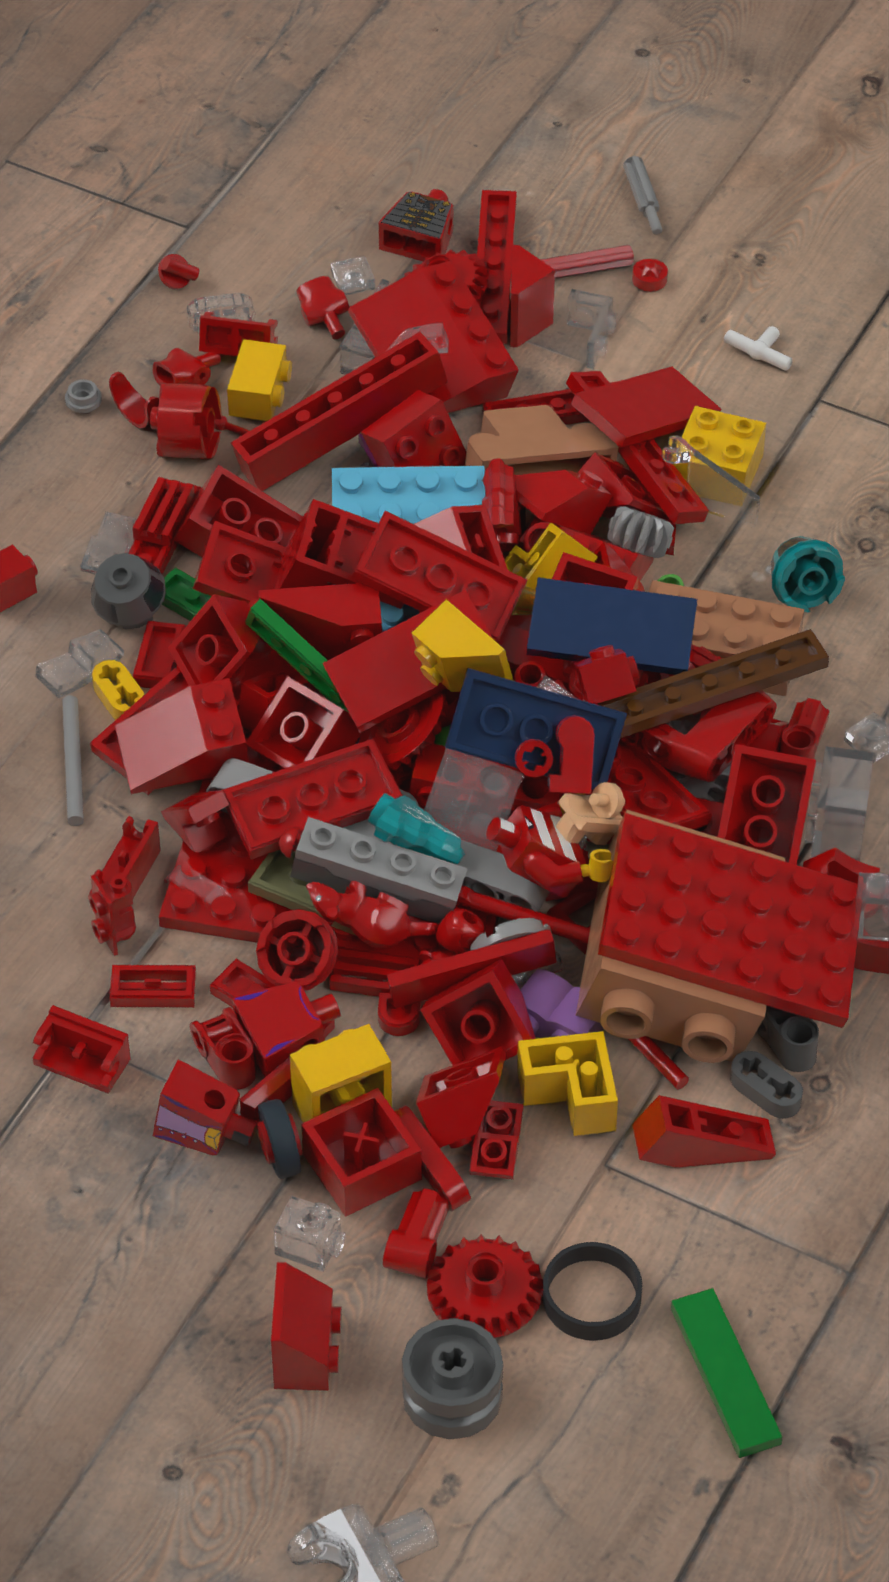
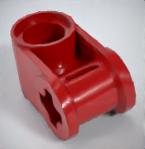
(226, 1048)

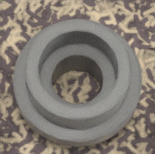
(83, 396)

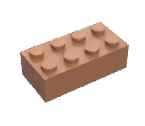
(736, 623)

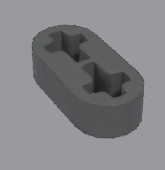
(766, 1084)

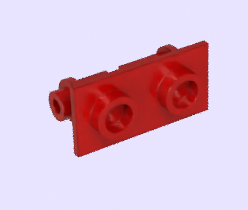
(112, 910)

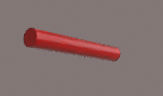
(661, 1061)

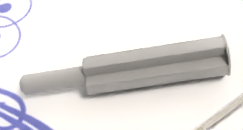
(643, 191)

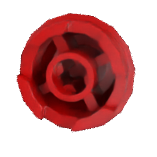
(297, 949)

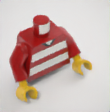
(541, 853)

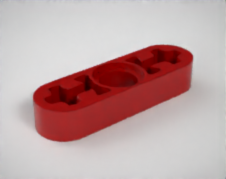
(435, 1165)

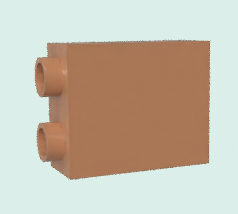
(646, 1003)

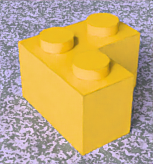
(545, 555)
(571, 1071)

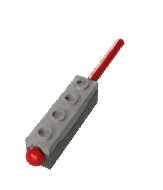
(421, 881)

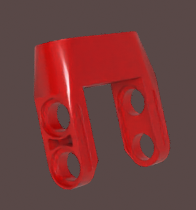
(711, 742)

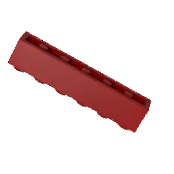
(338, 412)

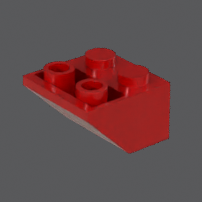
(467, 528)

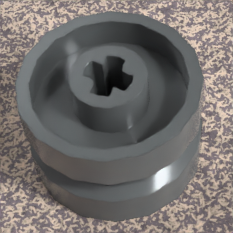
(452, 1378)

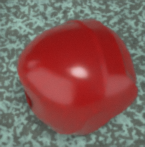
(459, 930)

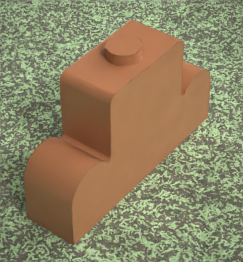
(536, 441)

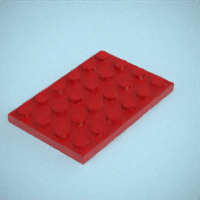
(731, 920)

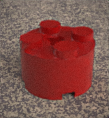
(186, 421)

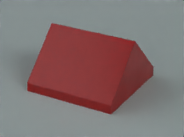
(530, 296)

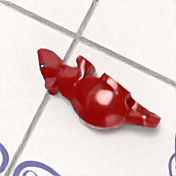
(374, 921)

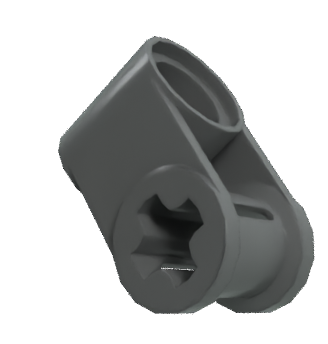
(791, 1038)

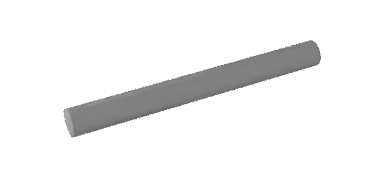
(72, 761)

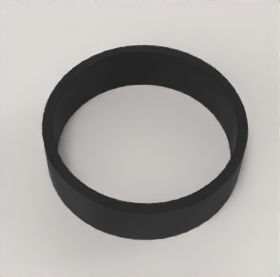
(592, 1252)

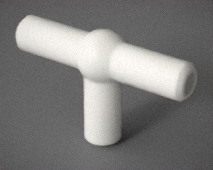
(760, 348)

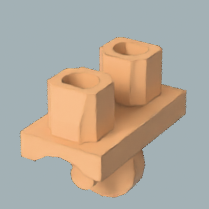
(592, 814)

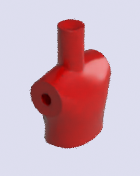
(323, 303)
(185, 368)

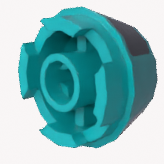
(806, 572)

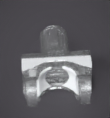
(359, 1548)

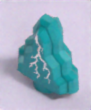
(414, 829)

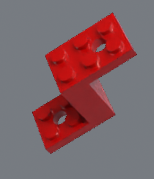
(320, 552)

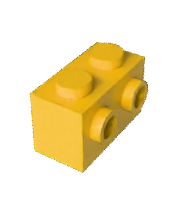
(258, 380)

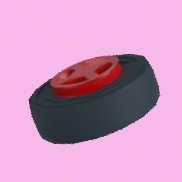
(279, 1138)

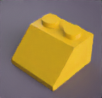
(452, 643)

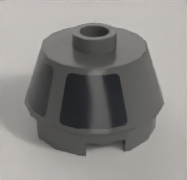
(127, 590)

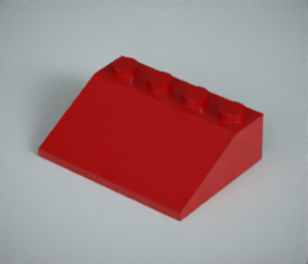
(476, 361)

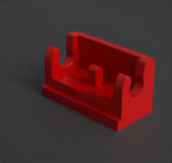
(227, 334)
(133, 854)
(81, 1049)

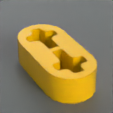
(112, 695)

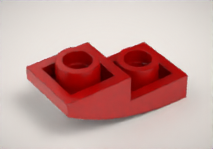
(497, 1141)

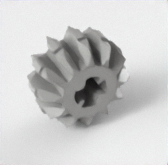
(640, 532)

